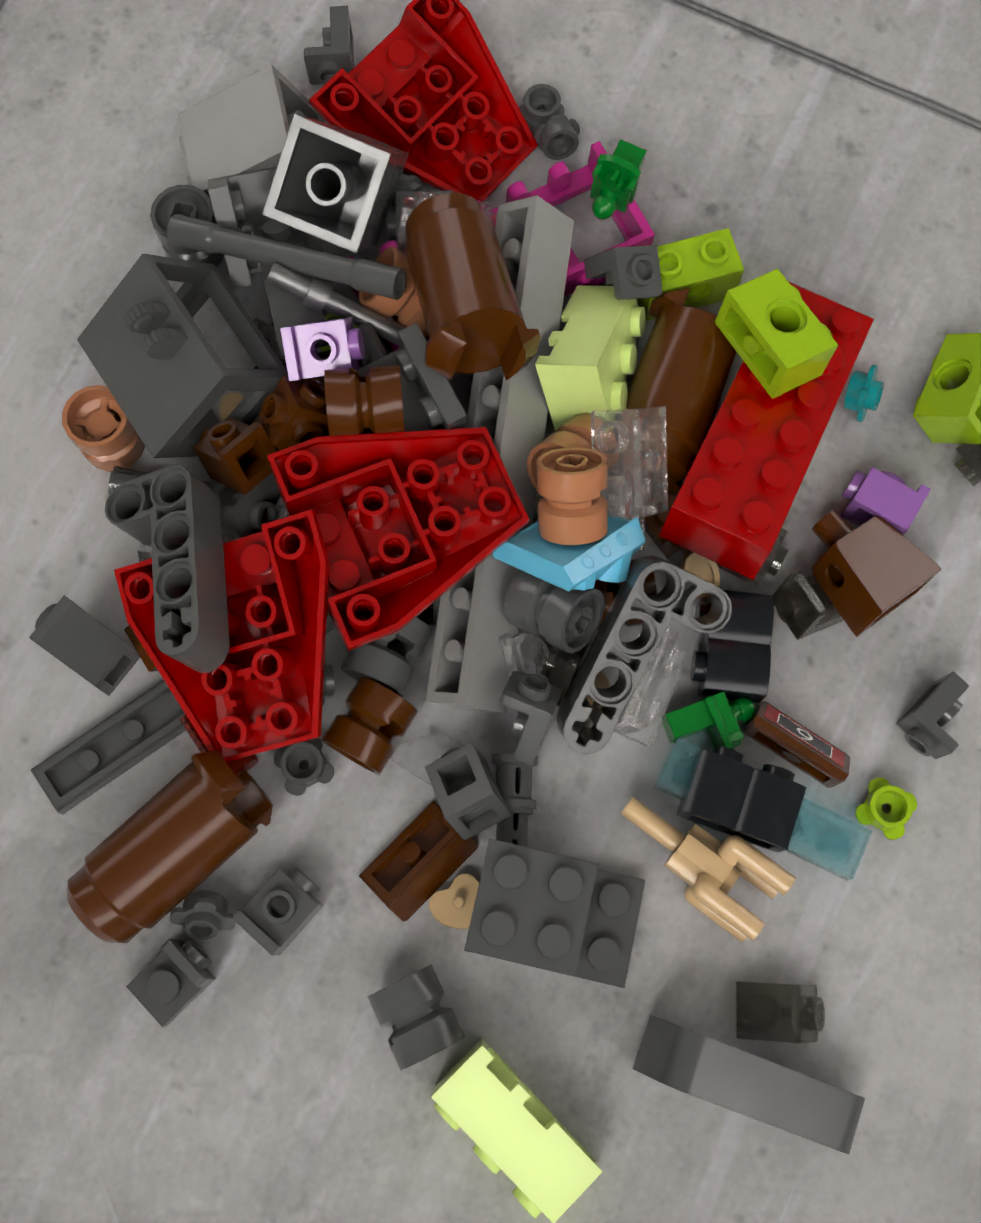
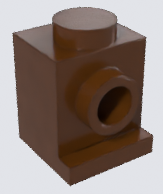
(228, 443)

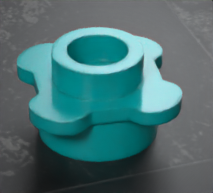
(863, 392)

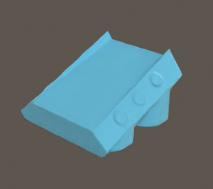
(575, 565)

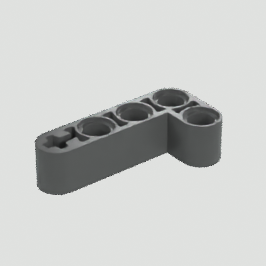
(184, 527)
(633, 657)
(748, 1084)

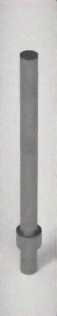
(319, 296)

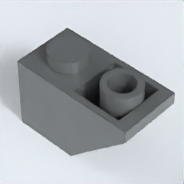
(84, 645)

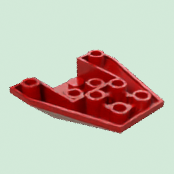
(435, 97)
(399, 518)
(277, 618)

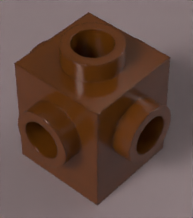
(294, 413)

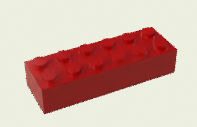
(761, 453)

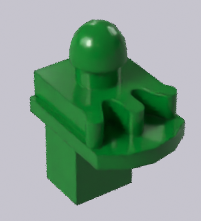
(616, 179)
(713, 715)

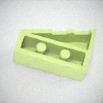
(591, 354)
(515, 1132)

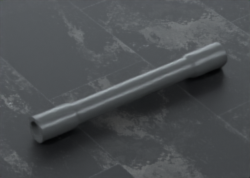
(360, 273)

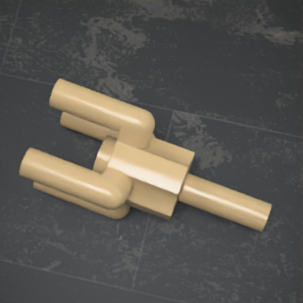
(713, 869)

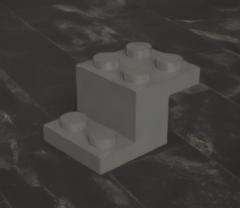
(555, 913)

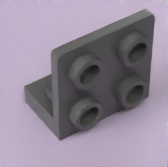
(239, 206)
(426, 394)

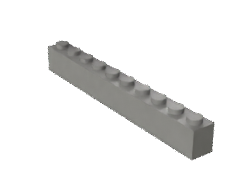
(467, 651)

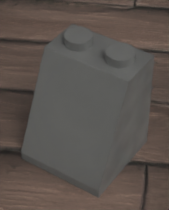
(334, 183)

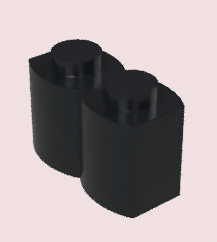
(739, 654)
(742, 799)

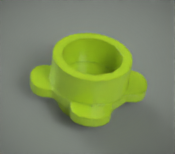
(900, 803)

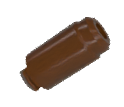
(465, 290)
(686, 372)
(167, 848)

